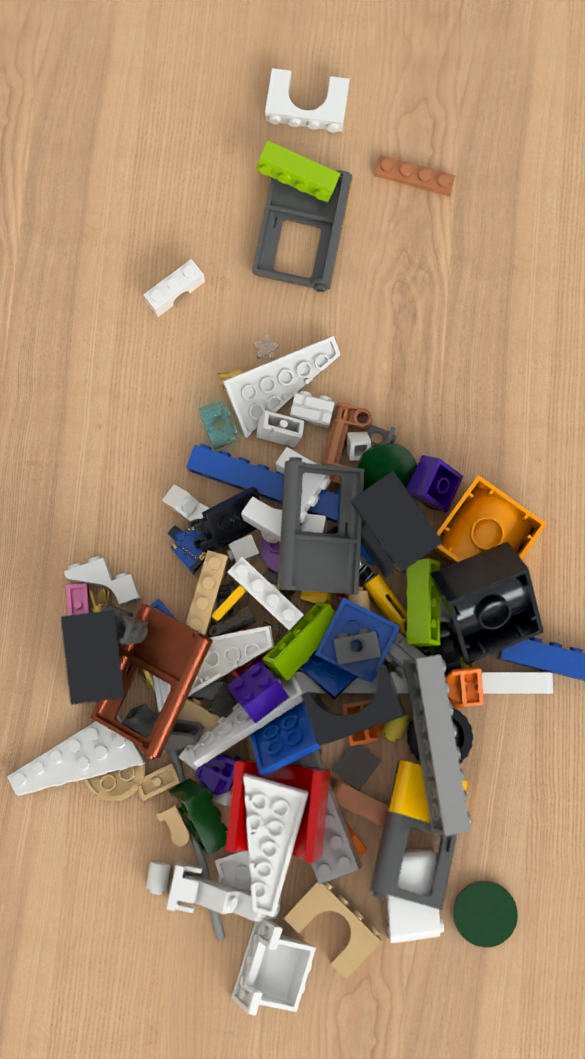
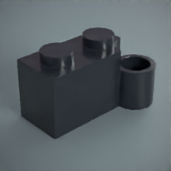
(445, 649)

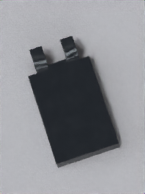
(223, 522)

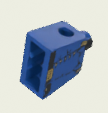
(185, 548)

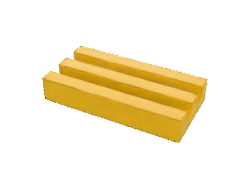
(229, 603)

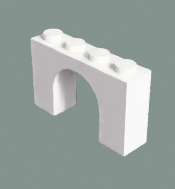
(328, 116)
(269, 519)
(265, 593)

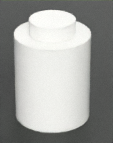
(158, 877)

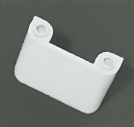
(408, 919)

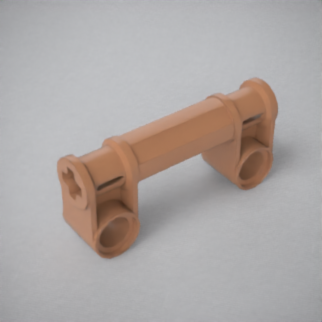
(338, 434)

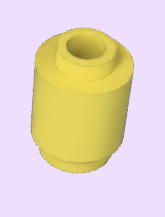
(395, 729)

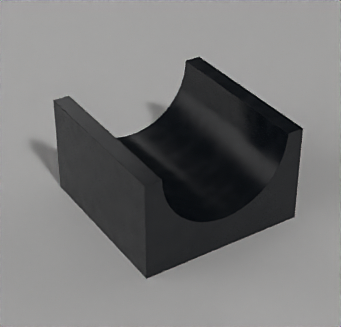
(393, 526)
(488, 602)
(92, 657)
(333, 726)

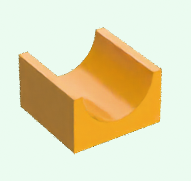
(485, 520)

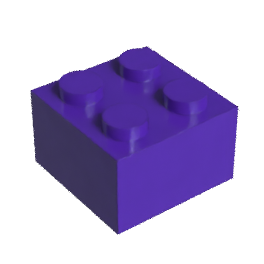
(434, 483)
(258, 691)

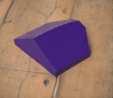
(217, 774)

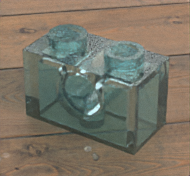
(210, 415)

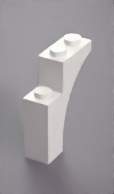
(227, 899)

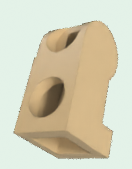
(176, 824)

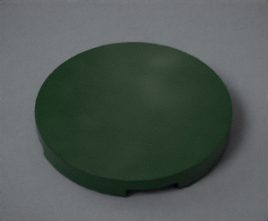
(385, 458)
(485, 914)

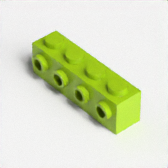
(297, 171)
(422, 604)
(299, 642)

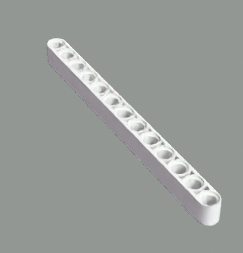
(491, 681)

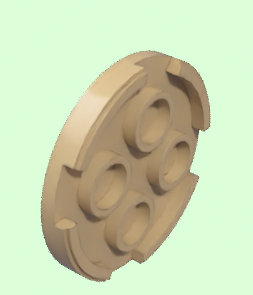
(117, 784)

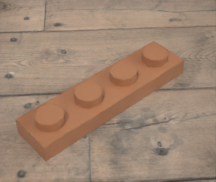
(414, 175)

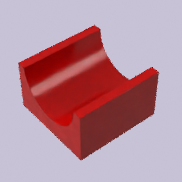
(311, 830)

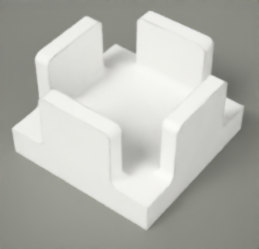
(183, 888)

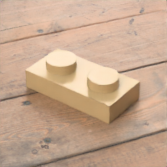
(159, 782)

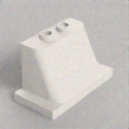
(272, 970)

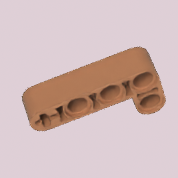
(360, 802)

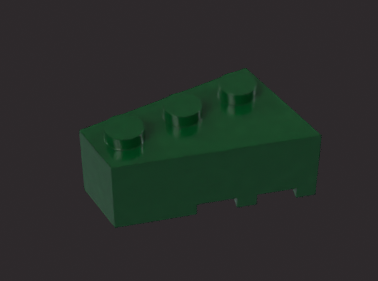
(201, 815)

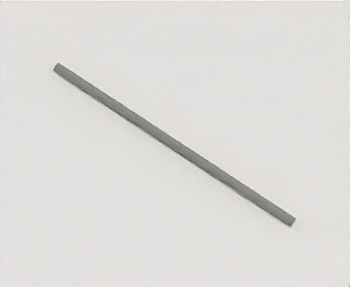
(199, 853)

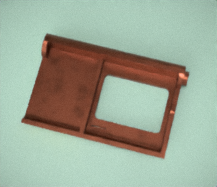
(173, 655)

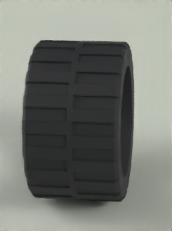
(465, 735)

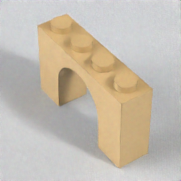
(210, 579)
(362, 938)

